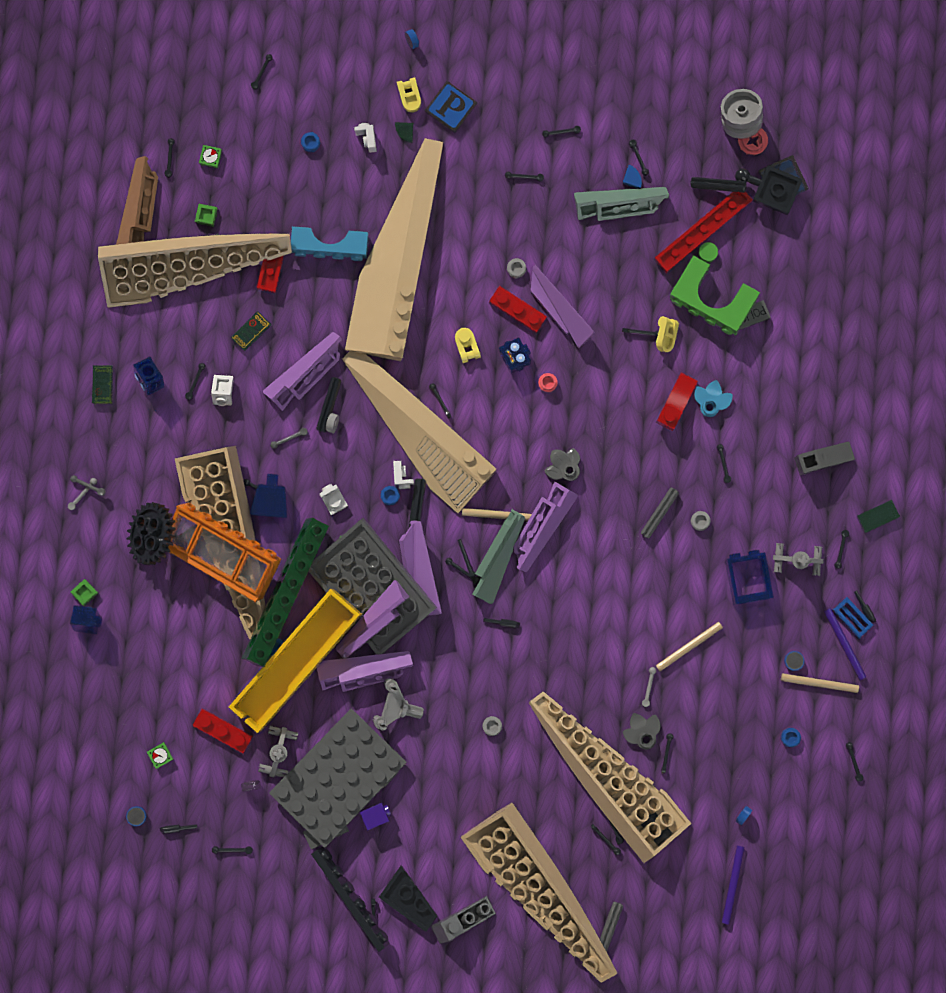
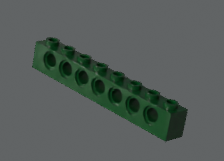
(285, 592)

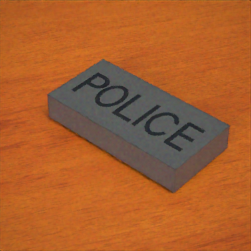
(757, 314)

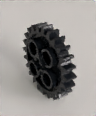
(151, 533)

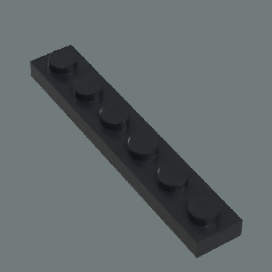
(354, 904)

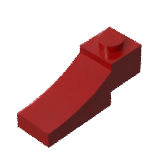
(676, 401)

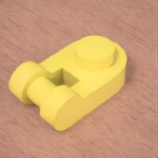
(410, 101)
(666, 334)
(465, 338)

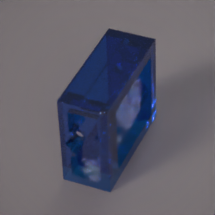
(752, 555)

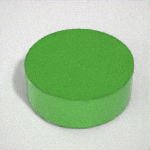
(708, 252)

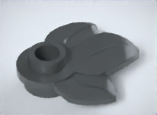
(563, 462)
(641, 727)

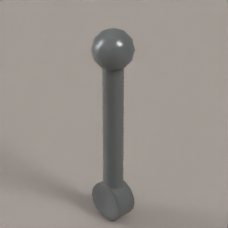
(303, 432)
(100, 491)

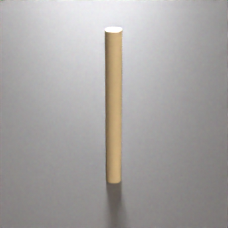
(490, 514)
(689, 646)
(820, 683)

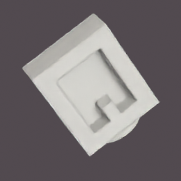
(369, 138)
(222, 390)
(399, 472)
(333, 499)

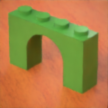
(729, 317)

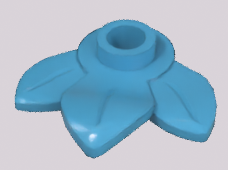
(712, 396)

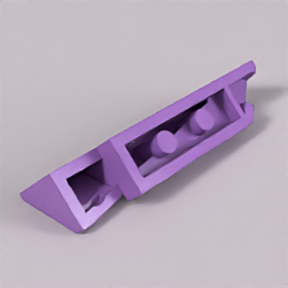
(559, 308)
(305, 372)
(542, 525)
(417, 561)
(374, 620)
(363, 670)

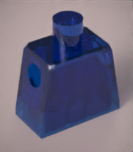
(270, 499)

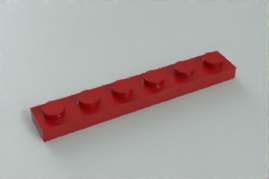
(702, 230)

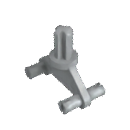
(799, 559)
(395, 707)
(278, 752)

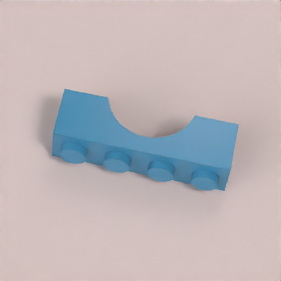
(353, 245)

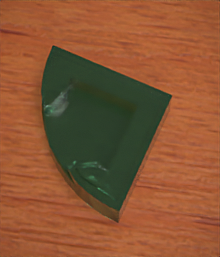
(405, 131)

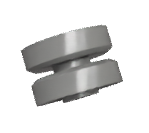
(741, 113)

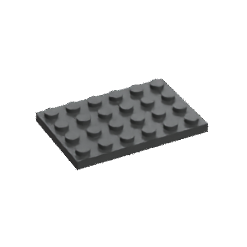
(361, 571)
(338, 778)

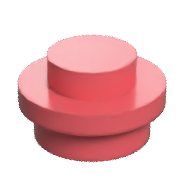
(547, 382)

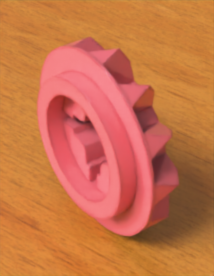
(752, 149)

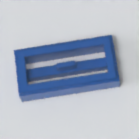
(863, 629)

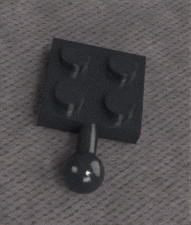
(775, 189)

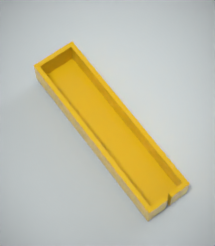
(295, 660)

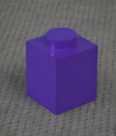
(375, 815)

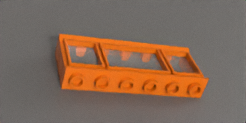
(222, 552)

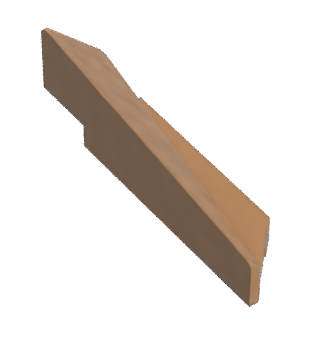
(139, 203)

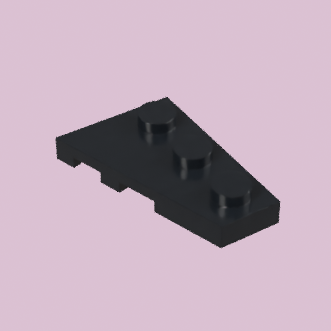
(408, 900)

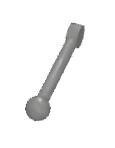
(72, 505)
(645, 702)

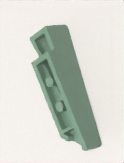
(619, 203)
(497, 558)

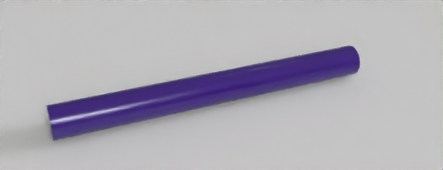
(845, 644)
(733, 885)

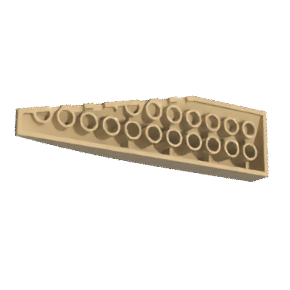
(392, 269)

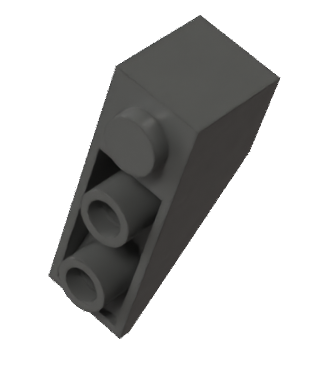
(824, 458)
(463, 920)

